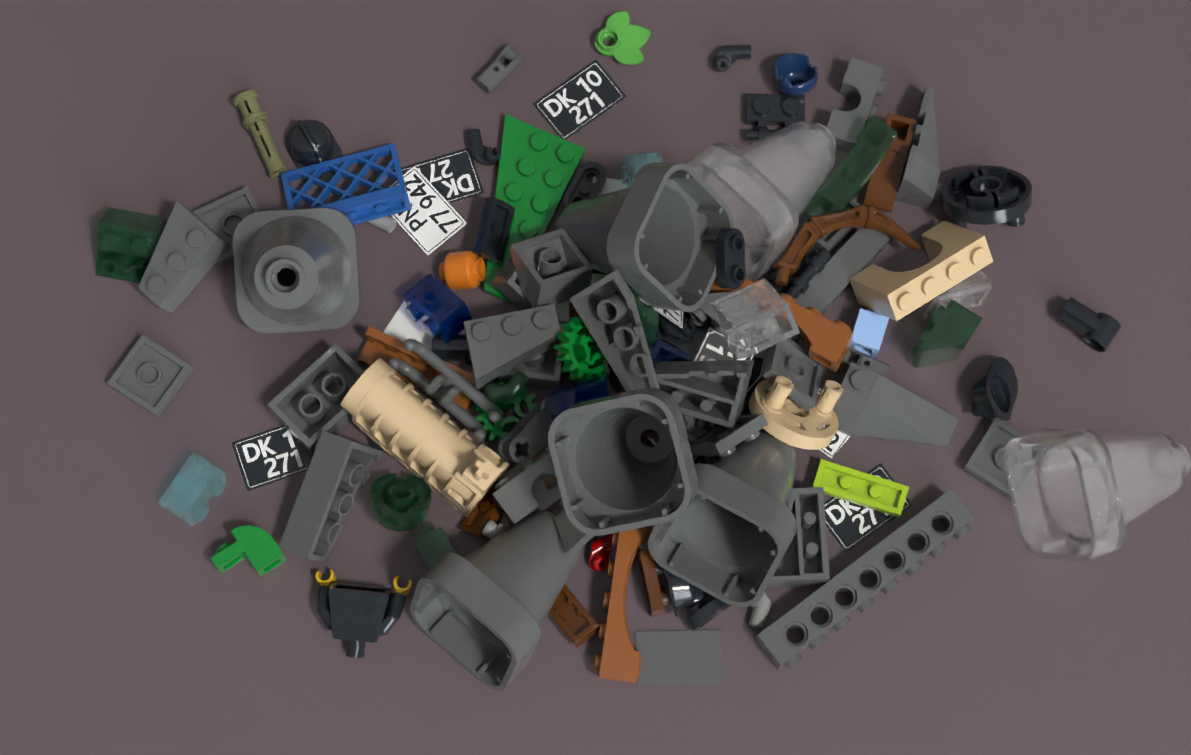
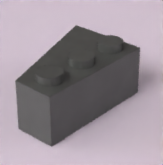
(181, 258)
(509, 340)
(807, 555)

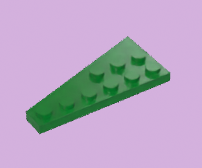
(533, 179)

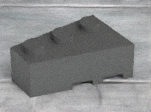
(707, 388)

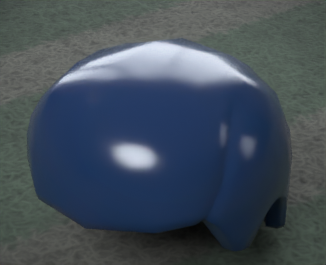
(795, 74)

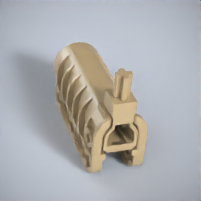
(422, 438)

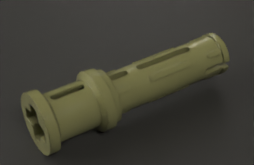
(256, 122)

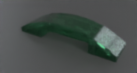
(854, 171)

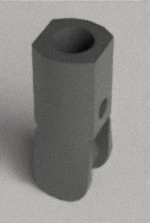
(496, 71)
(864, 361)

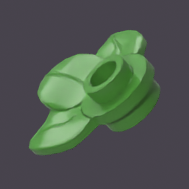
(626, 39)

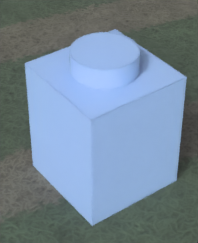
(869, 332)

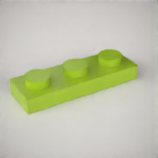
(861, 488)

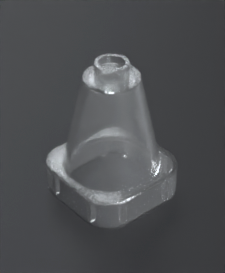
(769, 185)
(1083, 487)

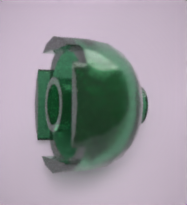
(400, 502)

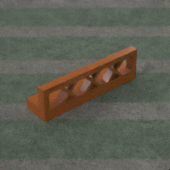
(387, 347)

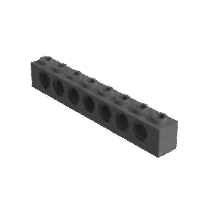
(946, 508)

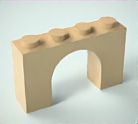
(953, 256)

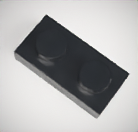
(494, 230)

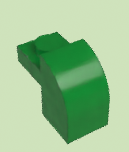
(250, 543)

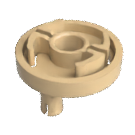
(792, 422)

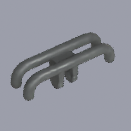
(446, 387)

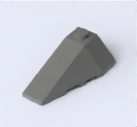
(922, 167)

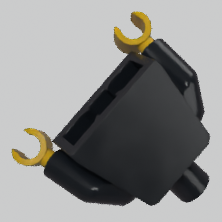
(359, 611)

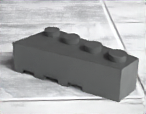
(327, 495)

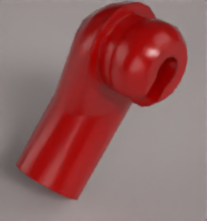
(600, 553)

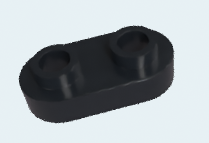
(580, 188)
(730, 258)
(702, 614)

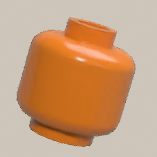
(462, 270)

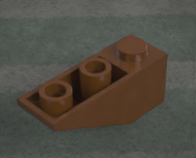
(887, 177)

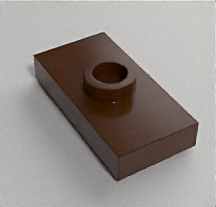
(573, 618)

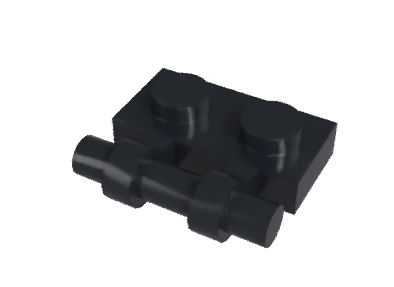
(772, 111)
(797, 284)

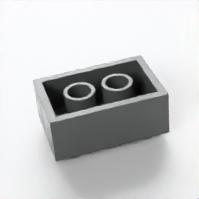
(315, 398)

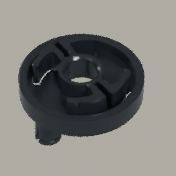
(986, 196)

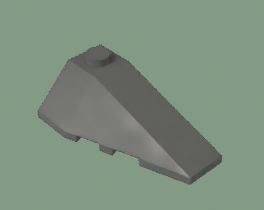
(615, 325)
(887, 411)

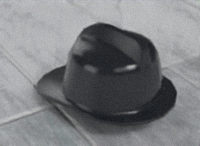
(312, 143)
(996, 392)
(682, 592)

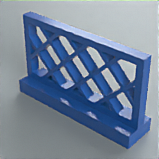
(366, 207)

